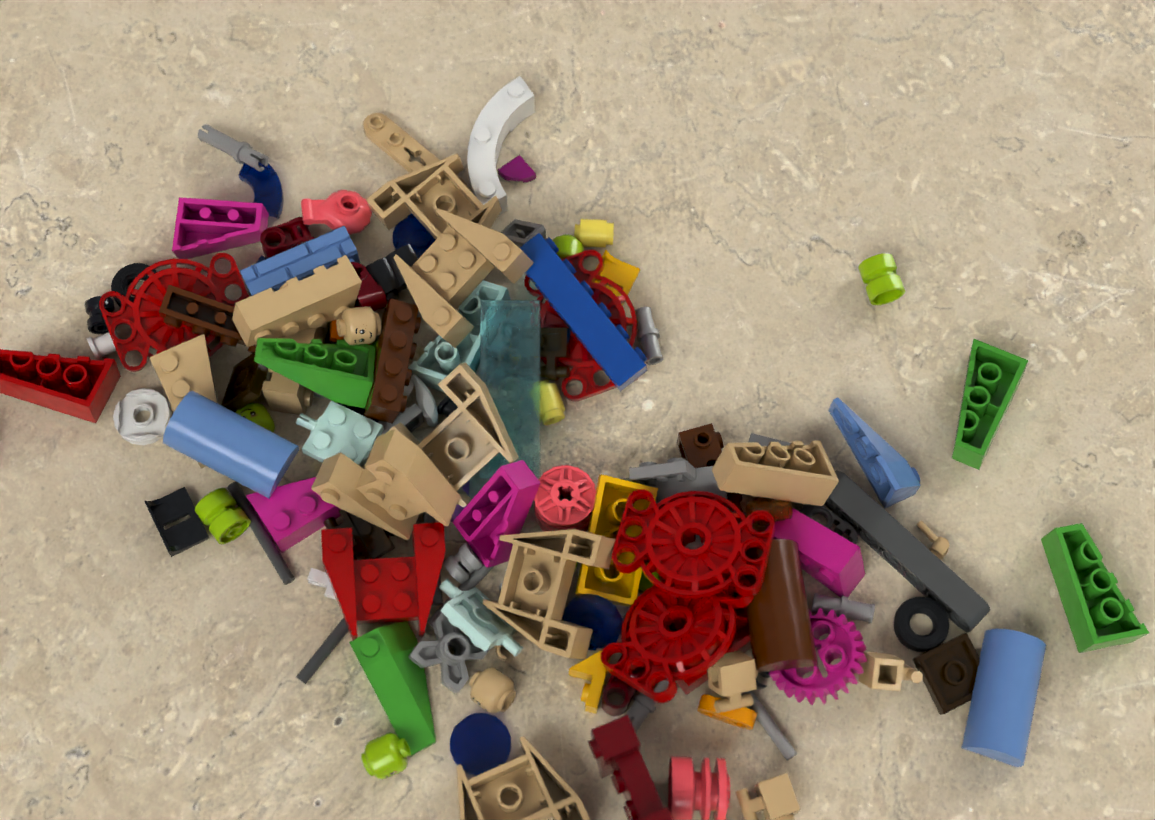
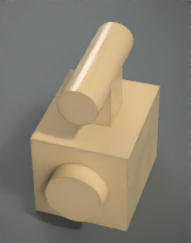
(886, 672)
(730, 678)
(774, 798)

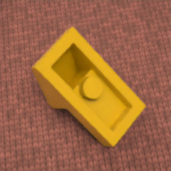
(594, 671)

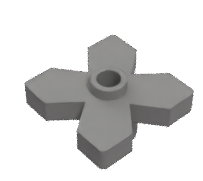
(453, 667)

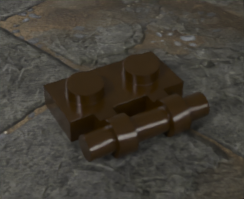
(555, 345)
(370, 539)

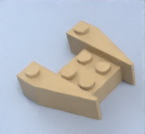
(425, 192)
(455, 268)
(468, 435)
(391, 489)
(539, 586)
(519, 791)

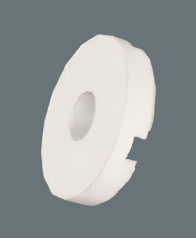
(142, 432)

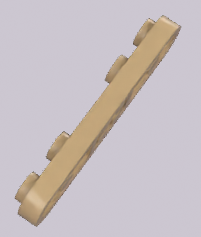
(397, 142)

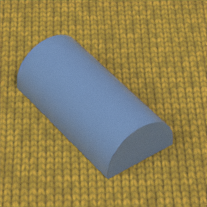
(229, 443)
(1004, 696)

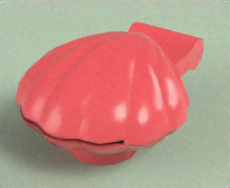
(338, 210)

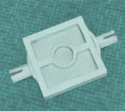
(340, 432)
(476, 620)

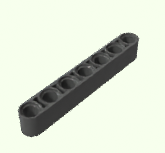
(906, 554)

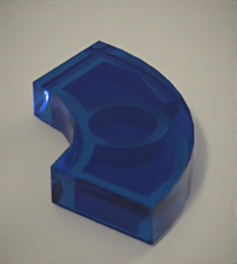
(265, 186)

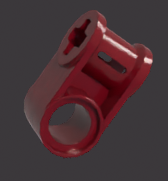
(286, 234)
(370, 292)
(618, 686)

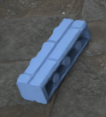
(300, 261)

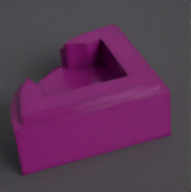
(517, 170)

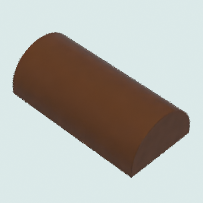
(780, 612)

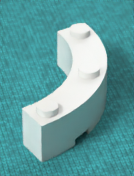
(497, 118)

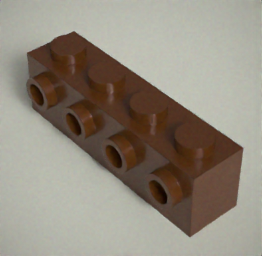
(202, 315)
(392, 360)
(702, 449)

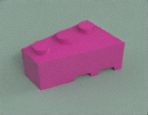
(216, 226)
(498, 511)
(292, 512)
(823, 553)

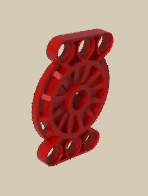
(144, 315)
(581, 362)
(674, 524)
(652, 644)

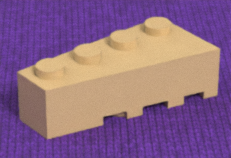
(184, 370)
(284, 394)
(776, 471)

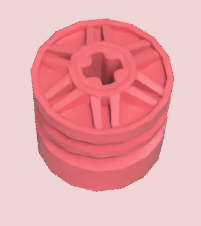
(562, 515)
(698, 790)

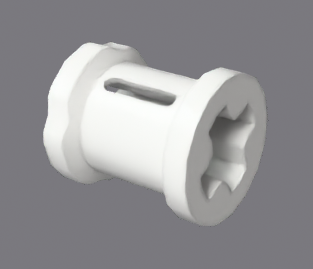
(101, 345)

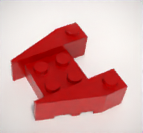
(384, 587)

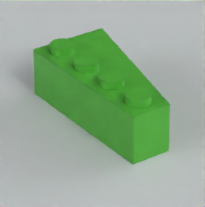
(987, 394)
(1089, 592)

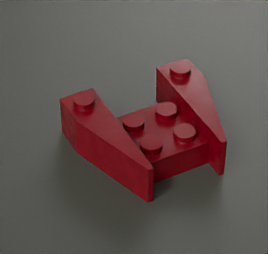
(618, 754)

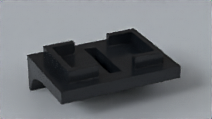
(170, 509)

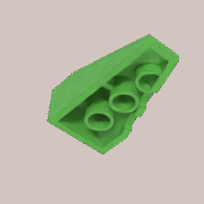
(332, 370)
(398, 682)

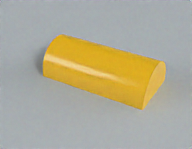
(605, 521)

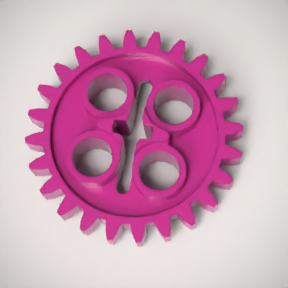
(841, 643)

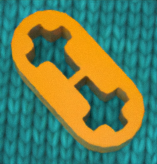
(741, 717)

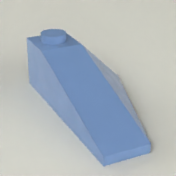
(882, 464)

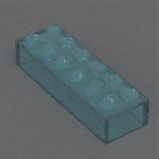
(513, 375)

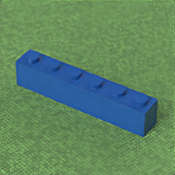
(582, 314)

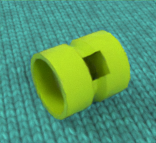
(881, 278)
(220, 513)

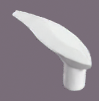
(425, 401)

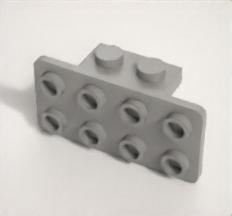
(674, 478)

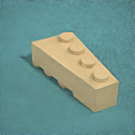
(298, 303)

